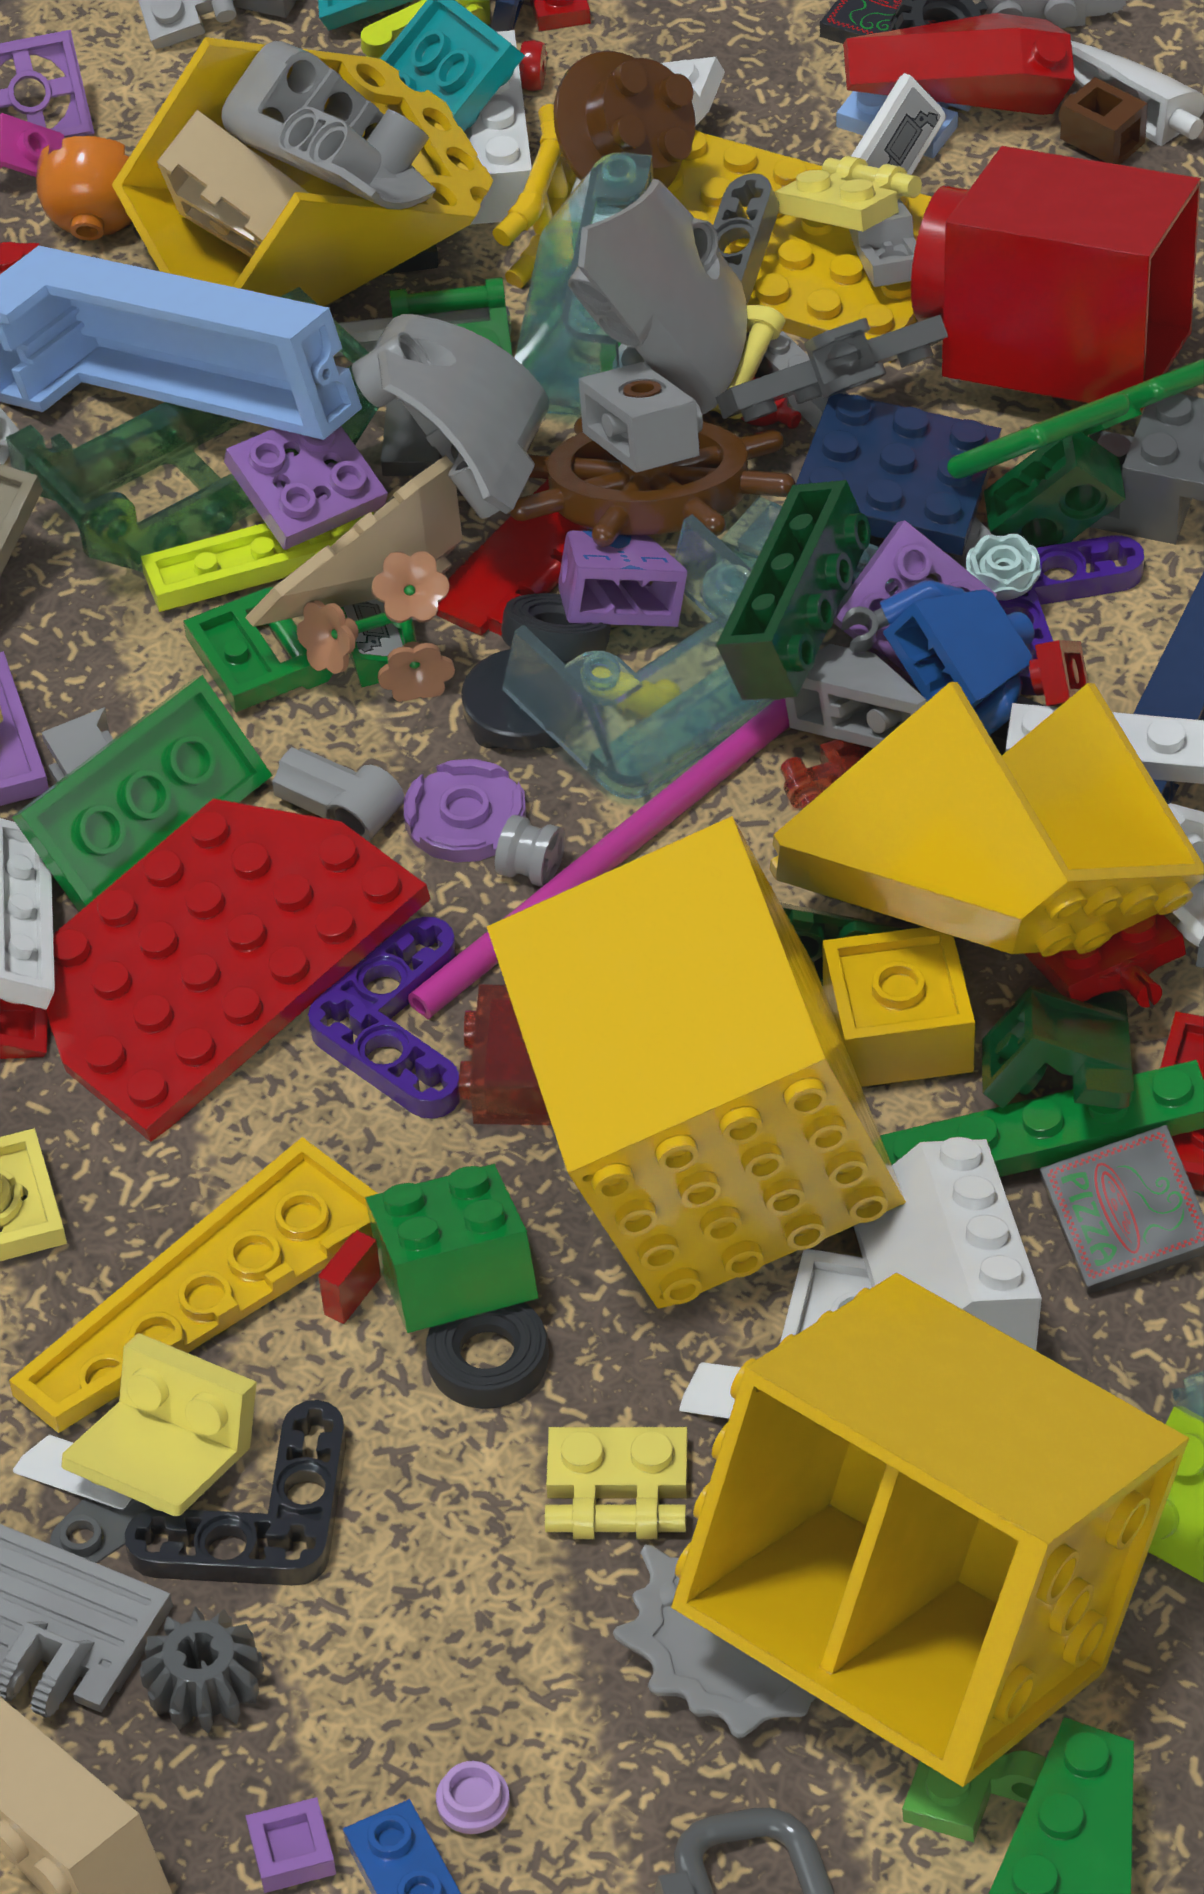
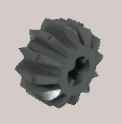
(201, 1669)

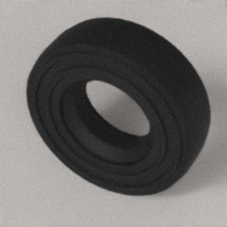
(548, 622)
(496, 1385)

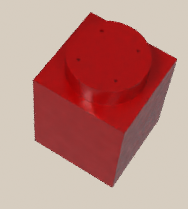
(1059, 273)

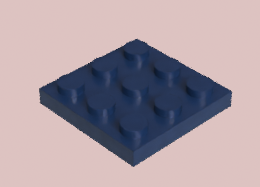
(899, 466)

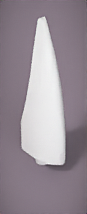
(1171, 105)

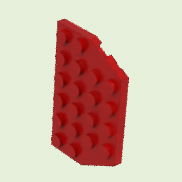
(215, 952)

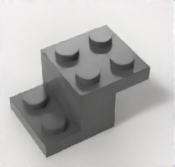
(1158, 469)

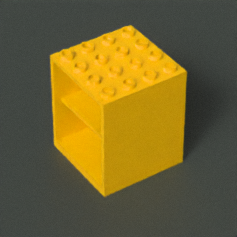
(693, 1066)
(925, 1524)

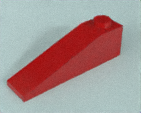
(969, 62)

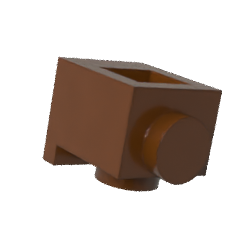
(1104, 121)

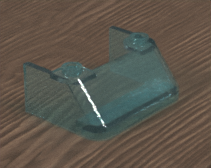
(648, 723)

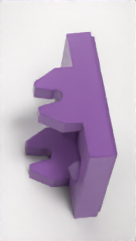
(61, 51)

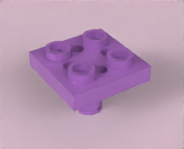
(300, 492)
(907, 560)

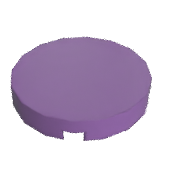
(464, 827)

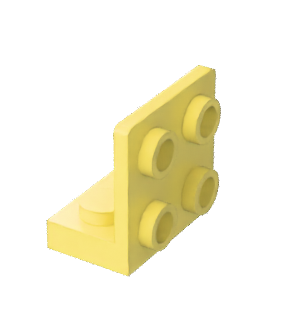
(170, 1431)

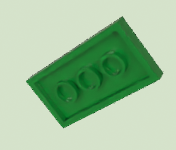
(140, 791)

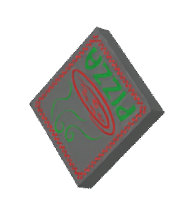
(1126, 1209)

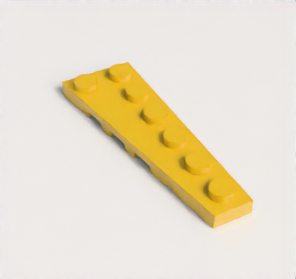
(216, 1274)

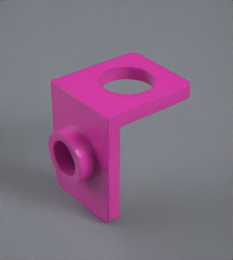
(23, 142)

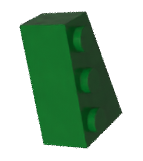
(1076, 1819)

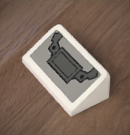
(902, 127)

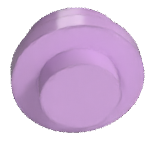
(472, 1798)

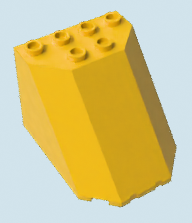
(324, 237)
(992, 848)

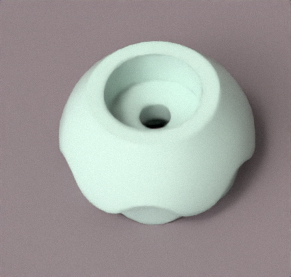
(1004, 564)

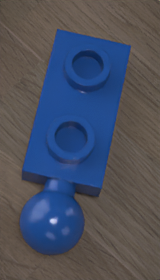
(398, 1853)

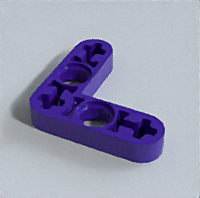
(1073, 556)
(372, 1023)

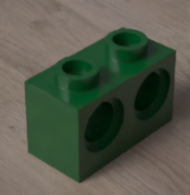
(1056, 492)

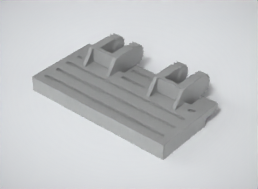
(73, 1618)

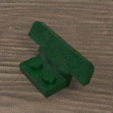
(1068, 1034)

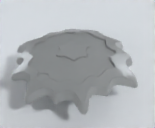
(699, 1664)

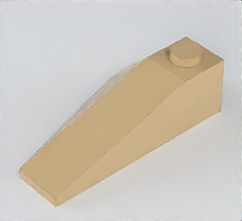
(417, 519)

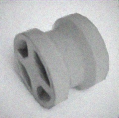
(529, 850)

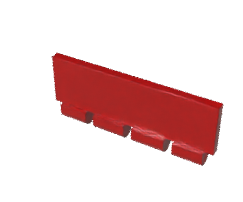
(509, 564)

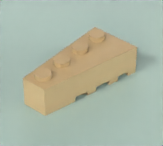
(65, 1822)

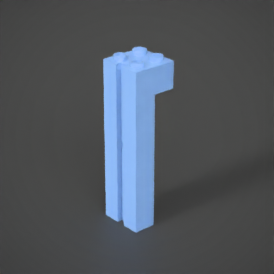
(168, 341)

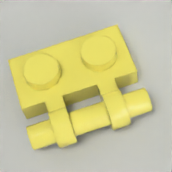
(848, 193)
(616, 1464)

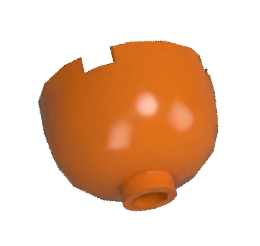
(78, 188)

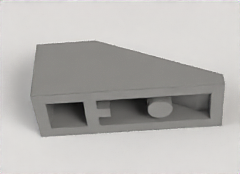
(852, 698)

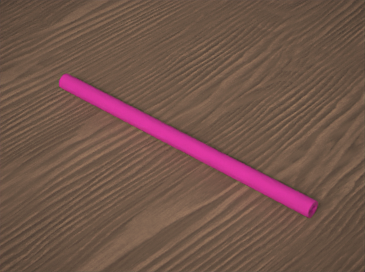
(613, 848)

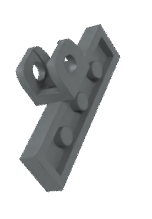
(837, 363)

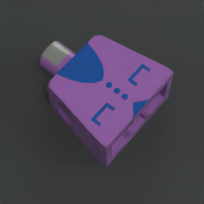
(614, 581)

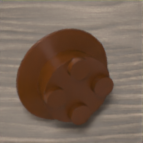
(624, 106)

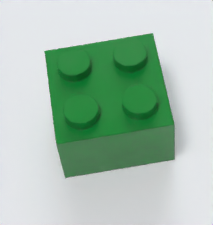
(451, 1247)

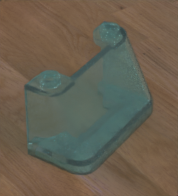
(557, 333)

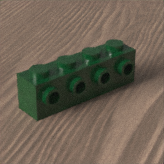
(794, 590)

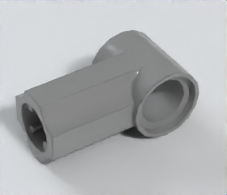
(358, 799)

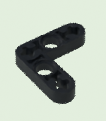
(282, 1525)

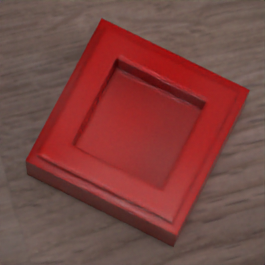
(349, 1276)

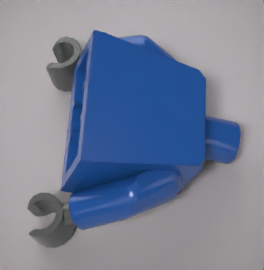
(953, 638)

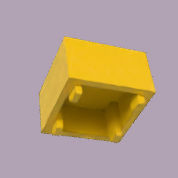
(900, 1004)

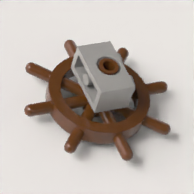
(647, 461)

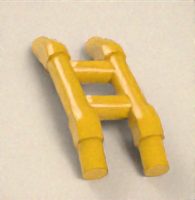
(533, 208)

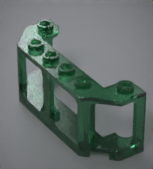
(163, 435)

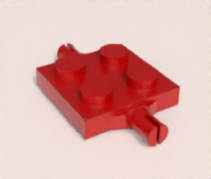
(1117, 964)

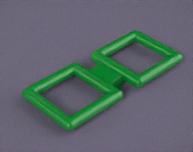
(1085, 419)

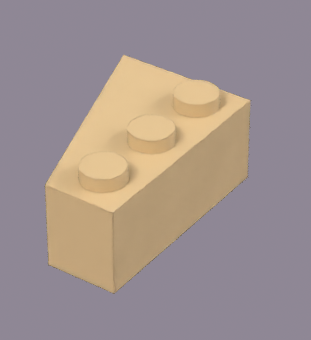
(224, 184)

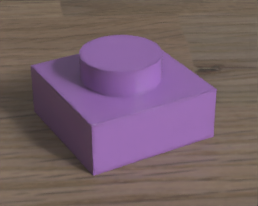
(290, 1845)

